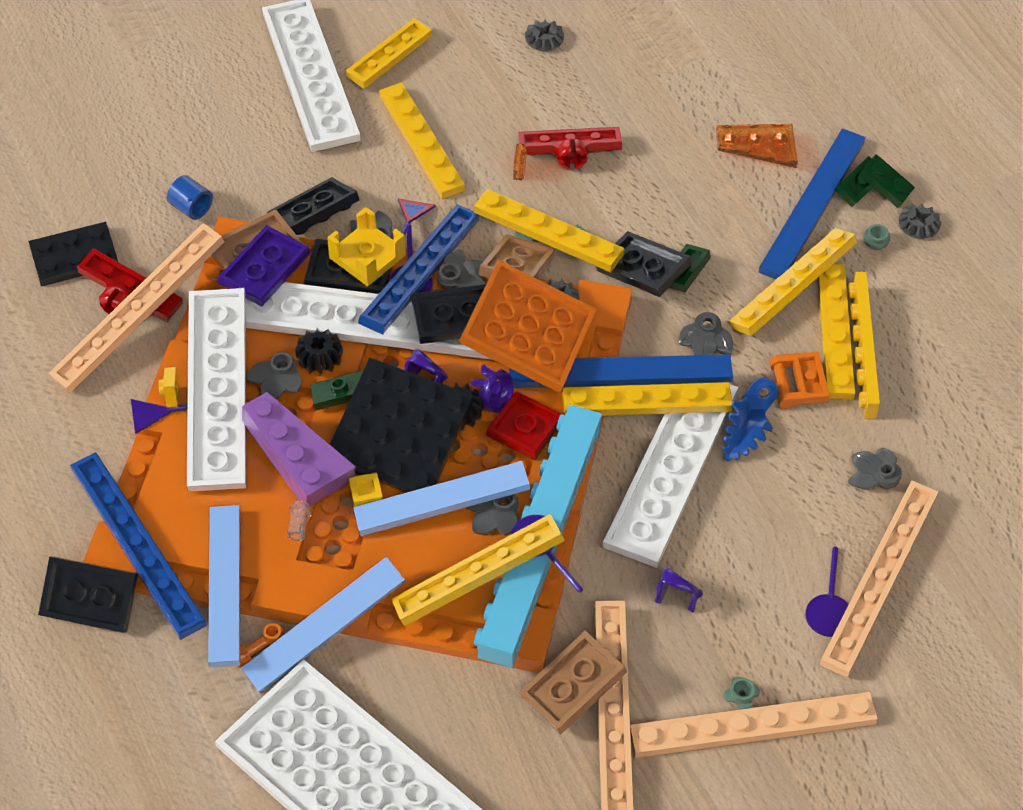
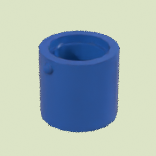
(189, 197)

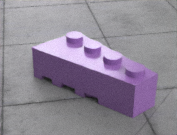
(297, 452)

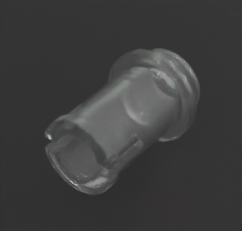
(299, 512)

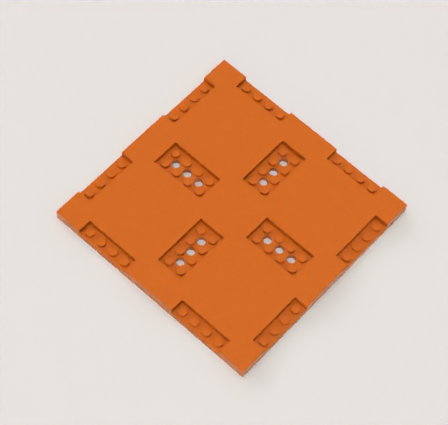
(295, 578)

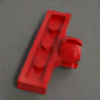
(571, 144)
(120, 283)

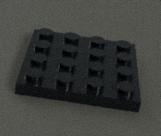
(400, 426)

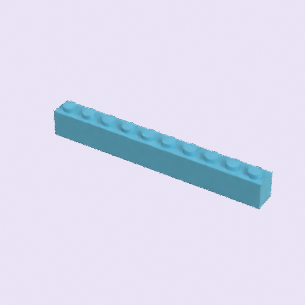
(554, 495)

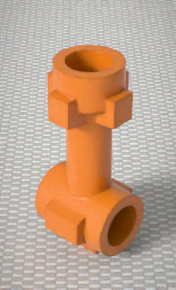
(271, 632)

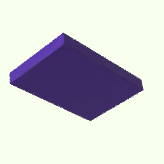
(264, 265)

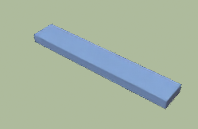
(441, 498)
(224, 587)
(323, 625)

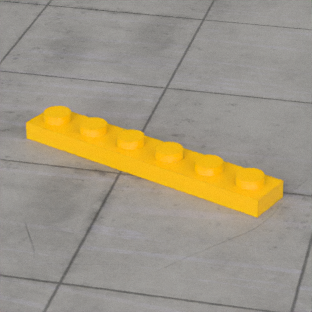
(422, 141)
(549, 230)
(793, 282)
(836, 333)
(865, 351)
(650, 398)
(477, 570)

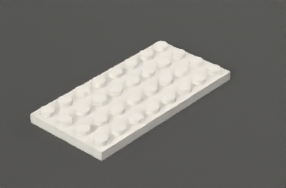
(327, 753)

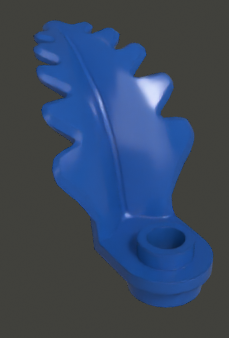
(749, 419)

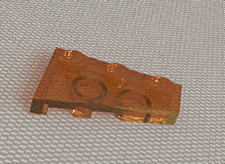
(759, 141)

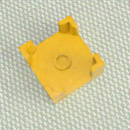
(367, 250)

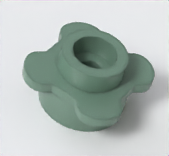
(742, 685)

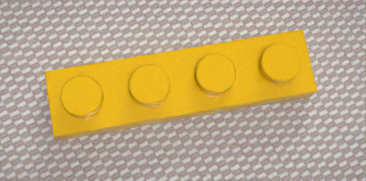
(388, 53)

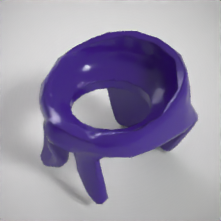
(421, 361)
(493, 392)
(670, 578)

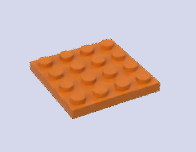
(528, 326)

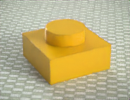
(170, 387)
(365, 489)

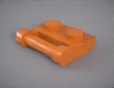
(808, 378)

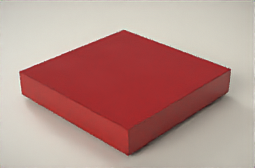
(524, 425)

